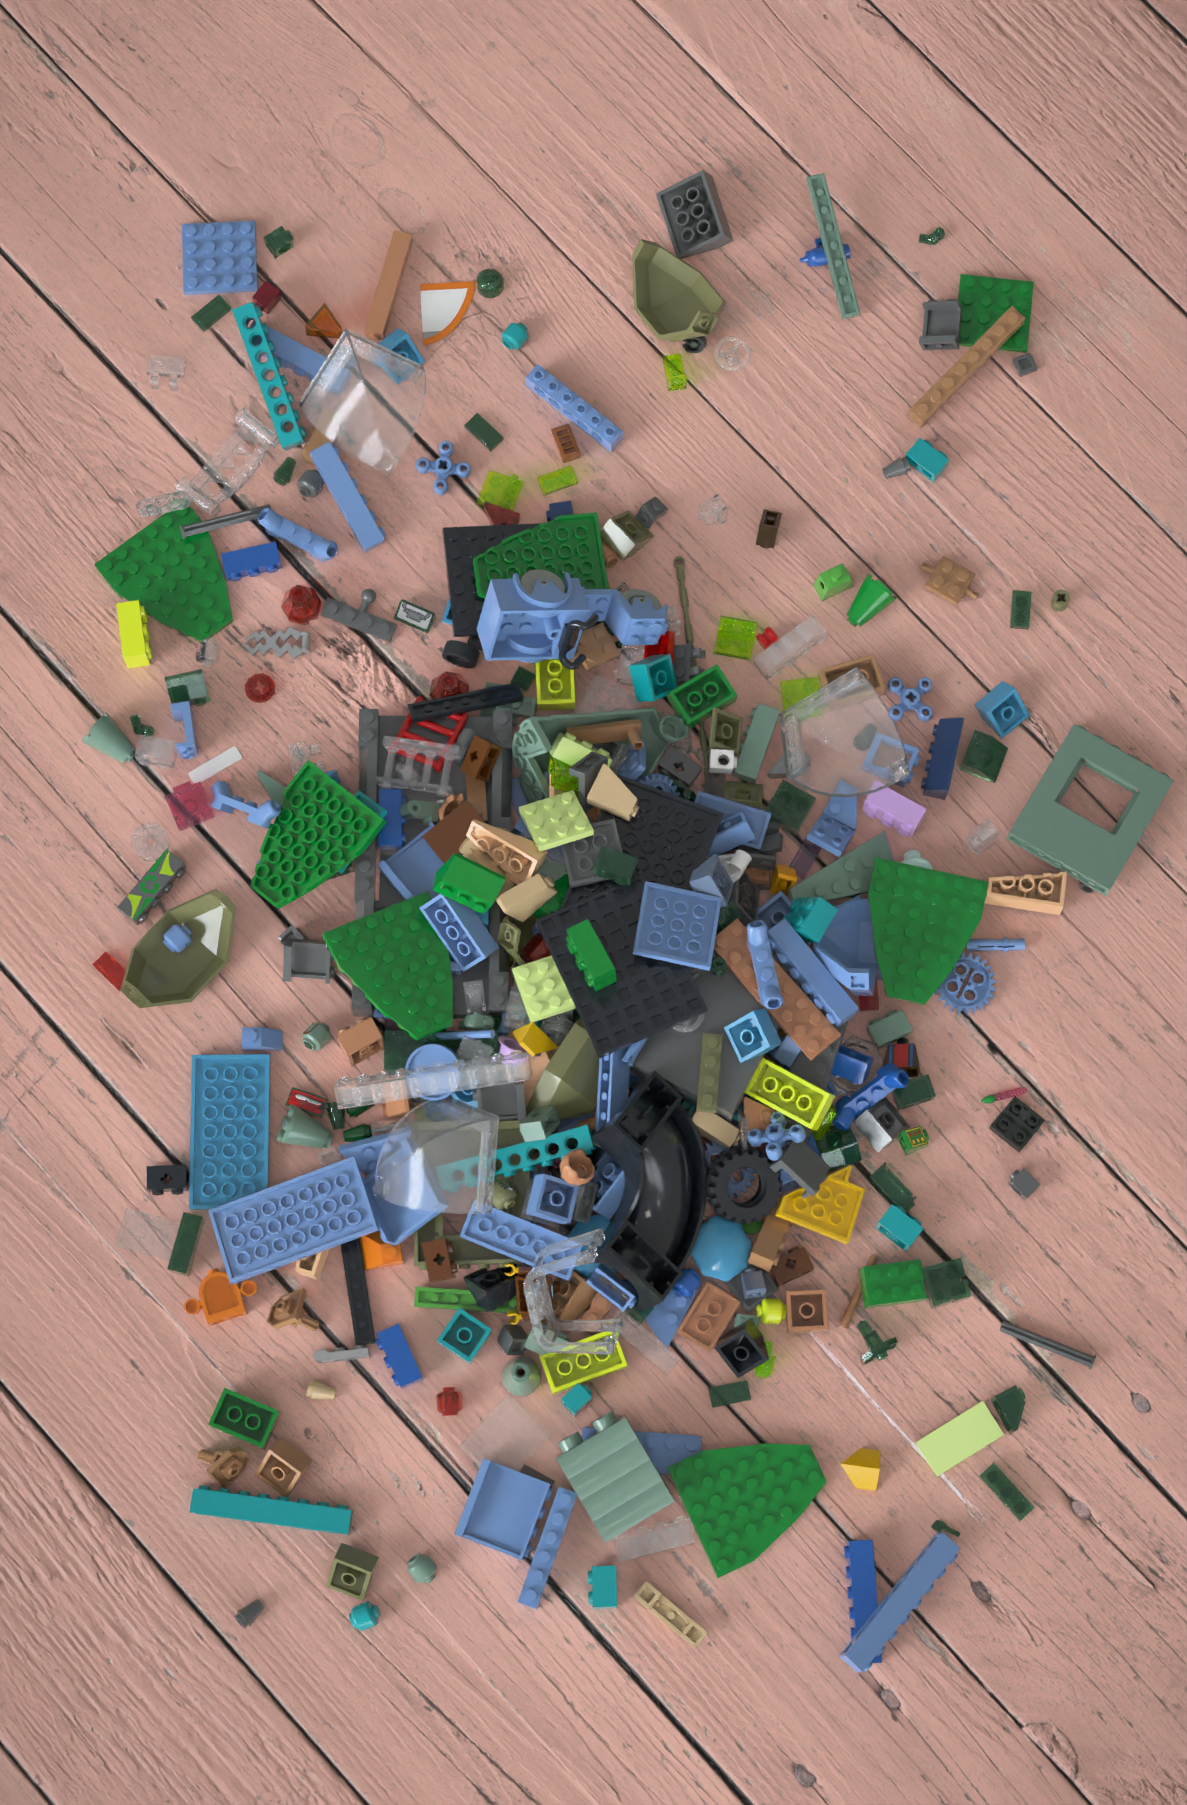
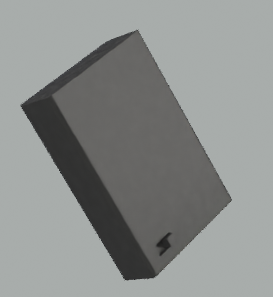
(678, 1054)

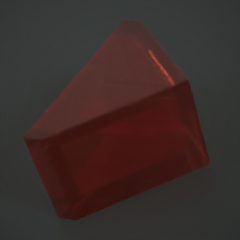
(500, 516)

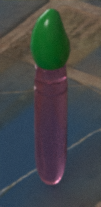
(1004, 1095)

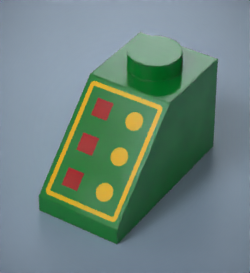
(913, 1140)

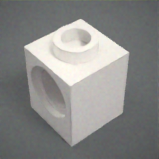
(716, 767)

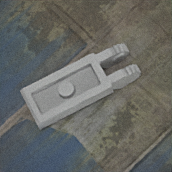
(341, 1354)

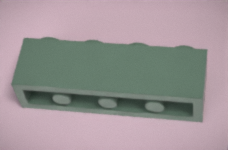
(756, 742)

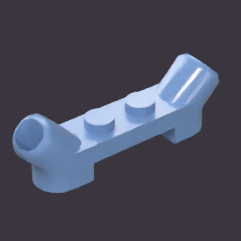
(297, 535)
(258, 815)
(763, 965)

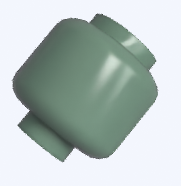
(316, 1036)
(422, 1568)

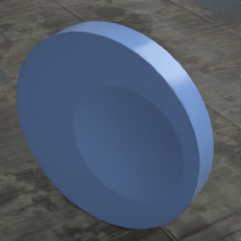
(428, 1056)

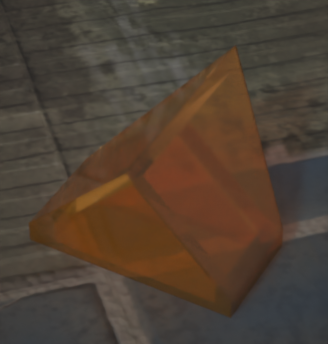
(324, 324)

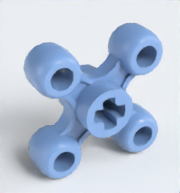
(442, 475)
(915, 695)
(776, 1135)

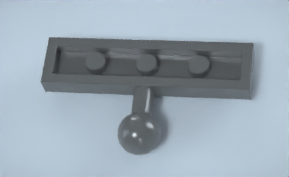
(359, 618)

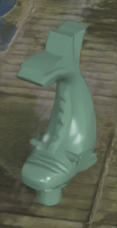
(476, 1021)

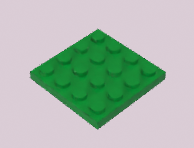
(986, 301)

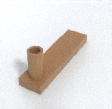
(610, 732)

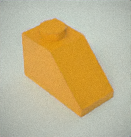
(782, 879)

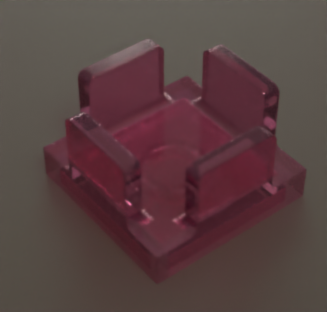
(189, 805)

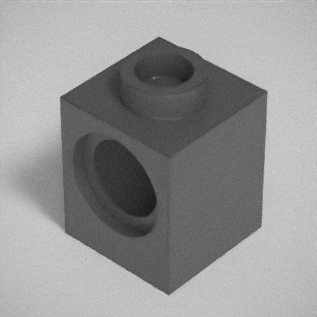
(1023, 1183)

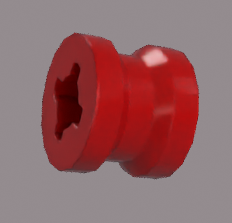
(766, 638)

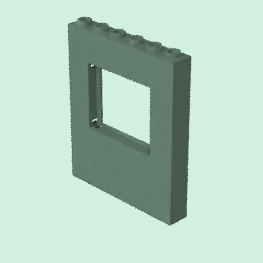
(1073, 841)

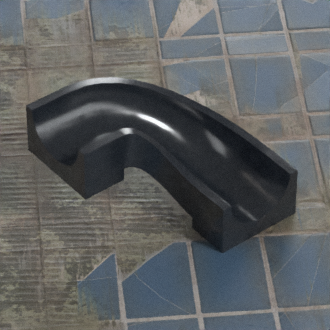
(662, 1189)

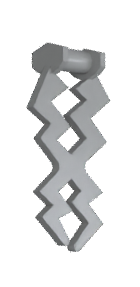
(271, 643)

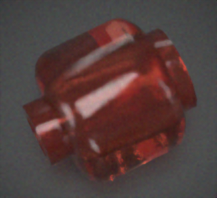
(449, 1401)

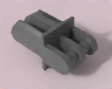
(464, 742)

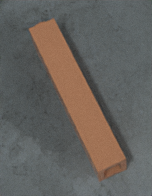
(388, 285)

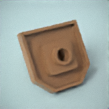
(289, 1311)
(225, 1466)

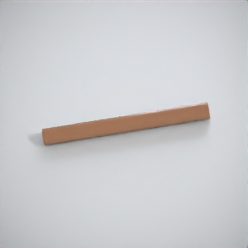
(855, 1298)

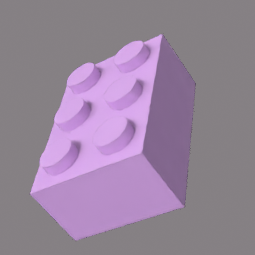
(894, 811)

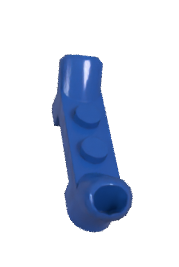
(851, 1107)

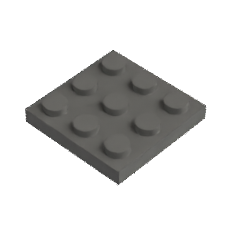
(582, 853)

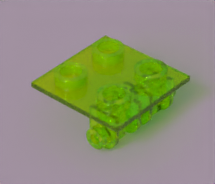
(500, 490)

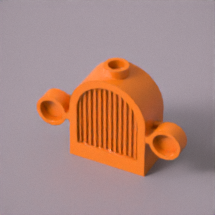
(220, 1298)

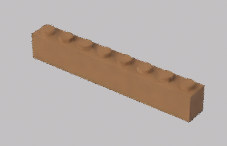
(966, 366)

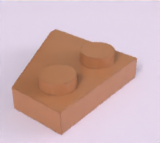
(757, 1115)

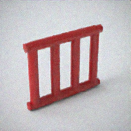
(453, 734)

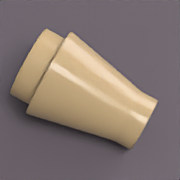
(318, 1390)

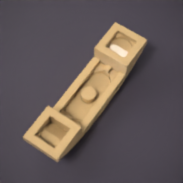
(670, 1615)

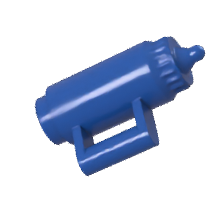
(817, 257)

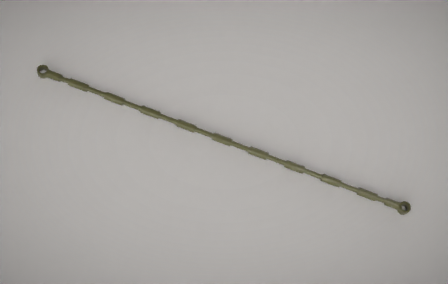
(689, 640)

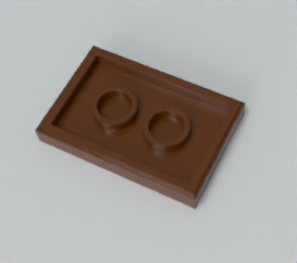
(451, 831)

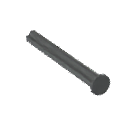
(222, 521)
(1048, 1344)

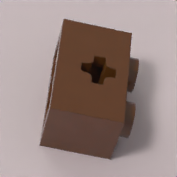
(481, 758)
(801, 1266)
(435, 1270)

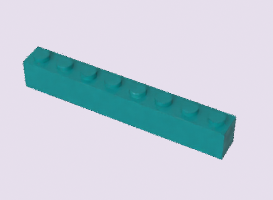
(271, 1511)

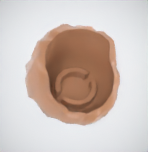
(576, 1168)

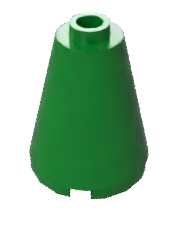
(869, 601)

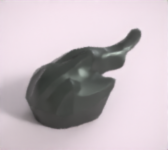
(694, 345)

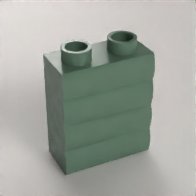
(613, 1475)

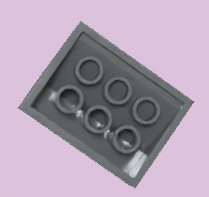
(694, 215)

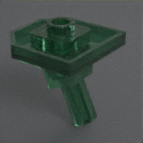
(877, 1348)

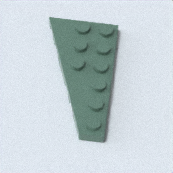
(847, 875)

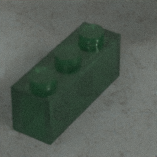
(186, 1244)

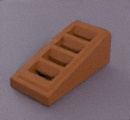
(569, 456)

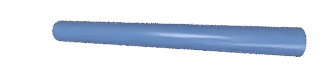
(459, 1035)

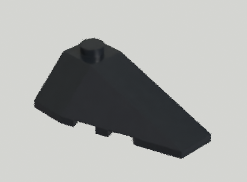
(492, 1287)

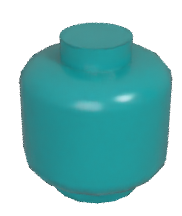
(514, 336)
(364, 1616)

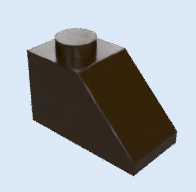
(768, 529)

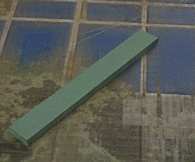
(833, 246)

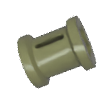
(1058, 595)

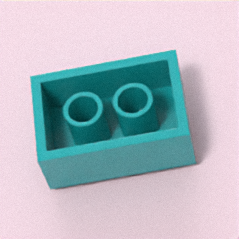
(810, 917)

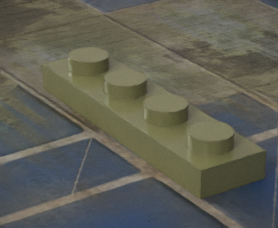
(709, 1072)

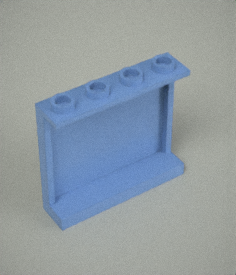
(412, 868)
(394, 1220)
(503, 1509)

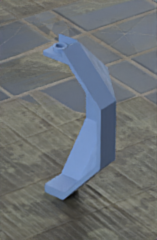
(849, 947)

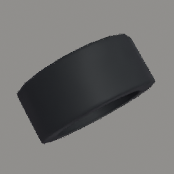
(460, 654)

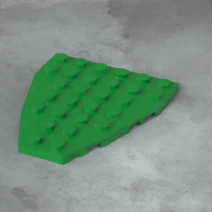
(558, 546)
(172, 576)
(312, 837)
(920, 925)
(398, 965)
(745, 1497)

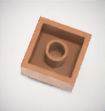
(806, 1311)

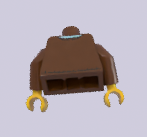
(553, 1287)

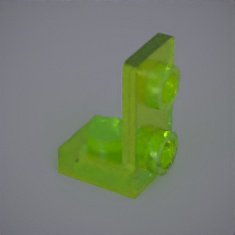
(674, 372)

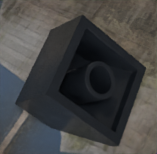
(743, 1348)

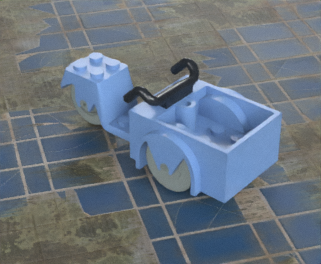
(541, 621)

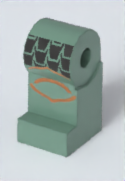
(421, 810)

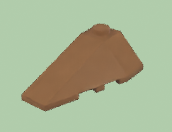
(572, 1298)

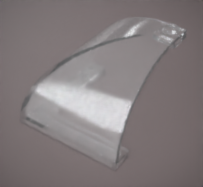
(366, 400)
(843, 740)
(440, 1159)

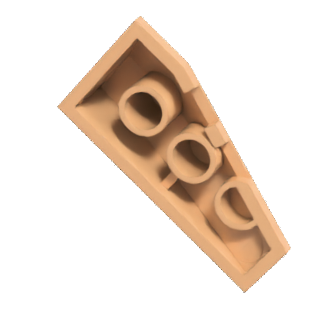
(511, 852)

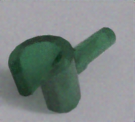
(939, 1525)

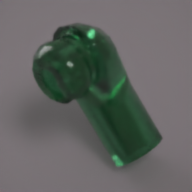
(932, 239)
(140, 728)

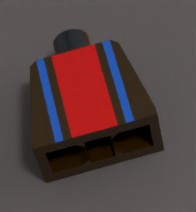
(905, 1057)

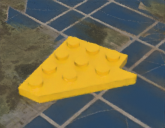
(829, 1211)

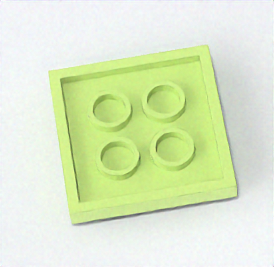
(556, 821)
(542, 989)

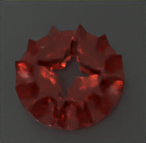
(255, 695)

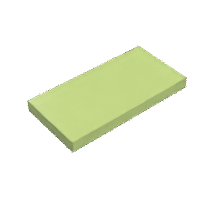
(959, 1438)

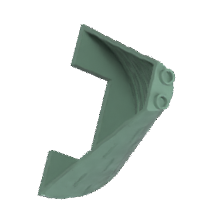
(538, 733)

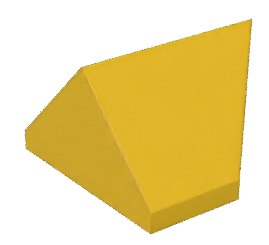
(533, 1039)
(863, 1468)

